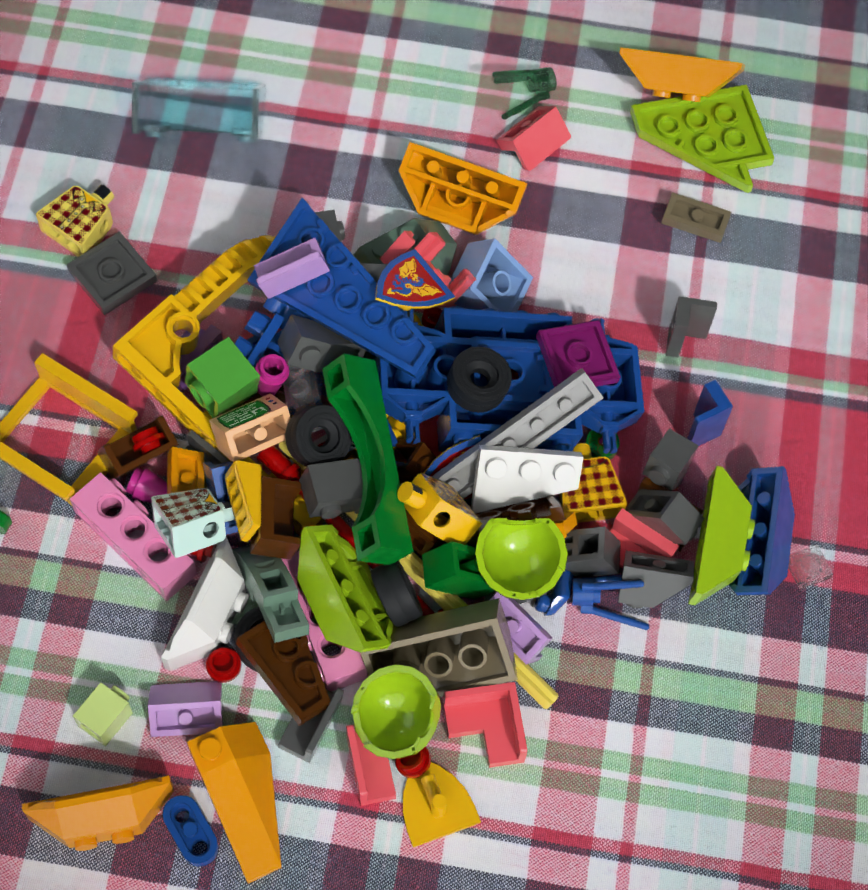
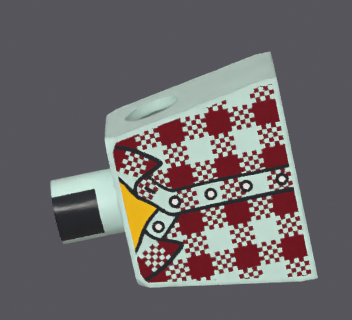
(190, 520)

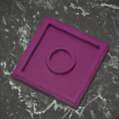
(578, 347)

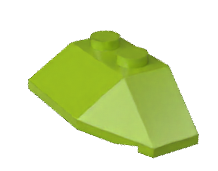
(722, 537)
(341, 591)

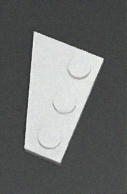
(521, 475)

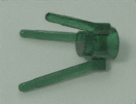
(538, 81)

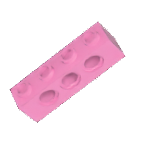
(102, 495)
(336, 670)

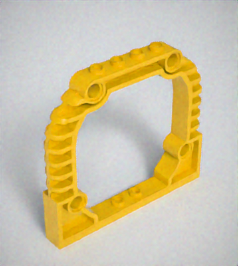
(154, 351)

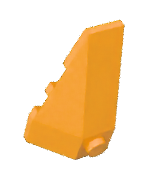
(241, 788)

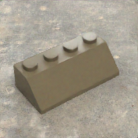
(453, 648)

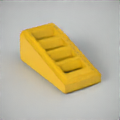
(244, 492)

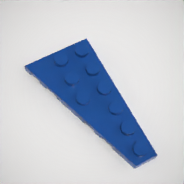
(346, 297)

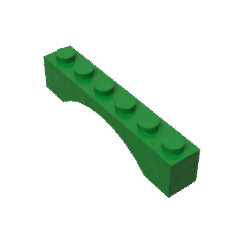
(382, 525)

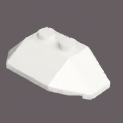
(209, 611)

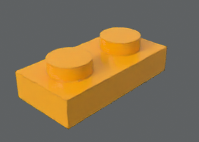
(184, 470)

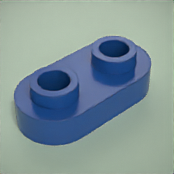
(190, 832)

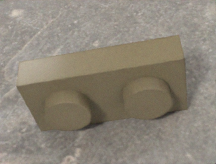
(696, 217)

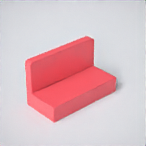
(536, 136)
(640, 538)
(370, 771)

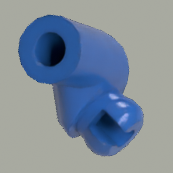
(559, 596)

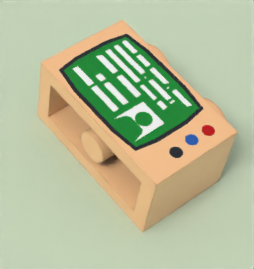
(251, 427)

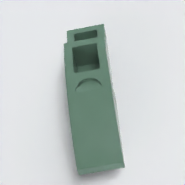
(275, 593)

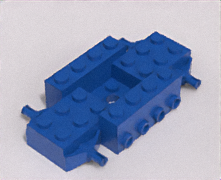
(514, 339)

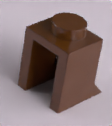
(417, 457)

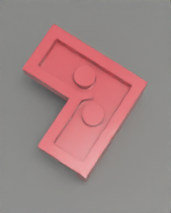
(494, 713)

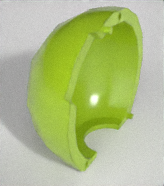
(521, 556)
(396, 711)

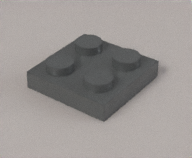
(112, 273)

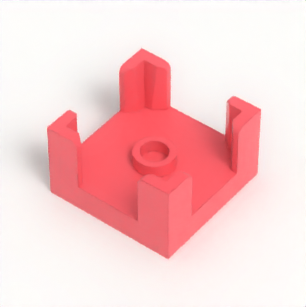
(428, 249)

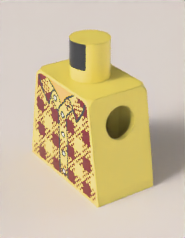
(77, 218)

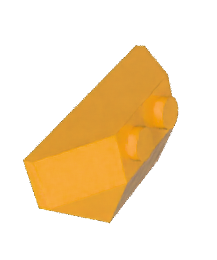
(679, 73)
(458, 190)
(101, 814)

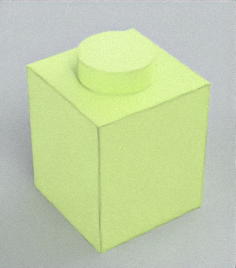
(103, 713)

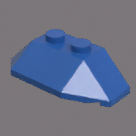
(772, 536)

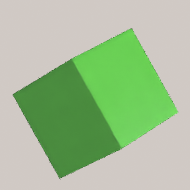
(221, 378)

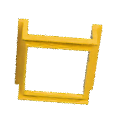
(82, 393)

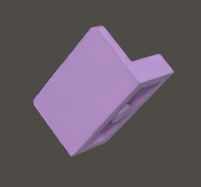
(291, 268)
(526, 634)
(185, 708)

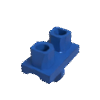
(264, 329)

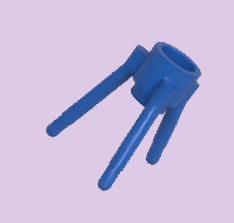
(588, 591)

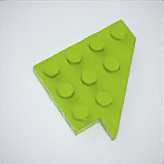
(714, 134)

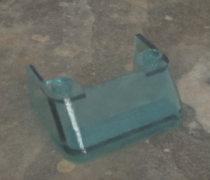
(198, 107)

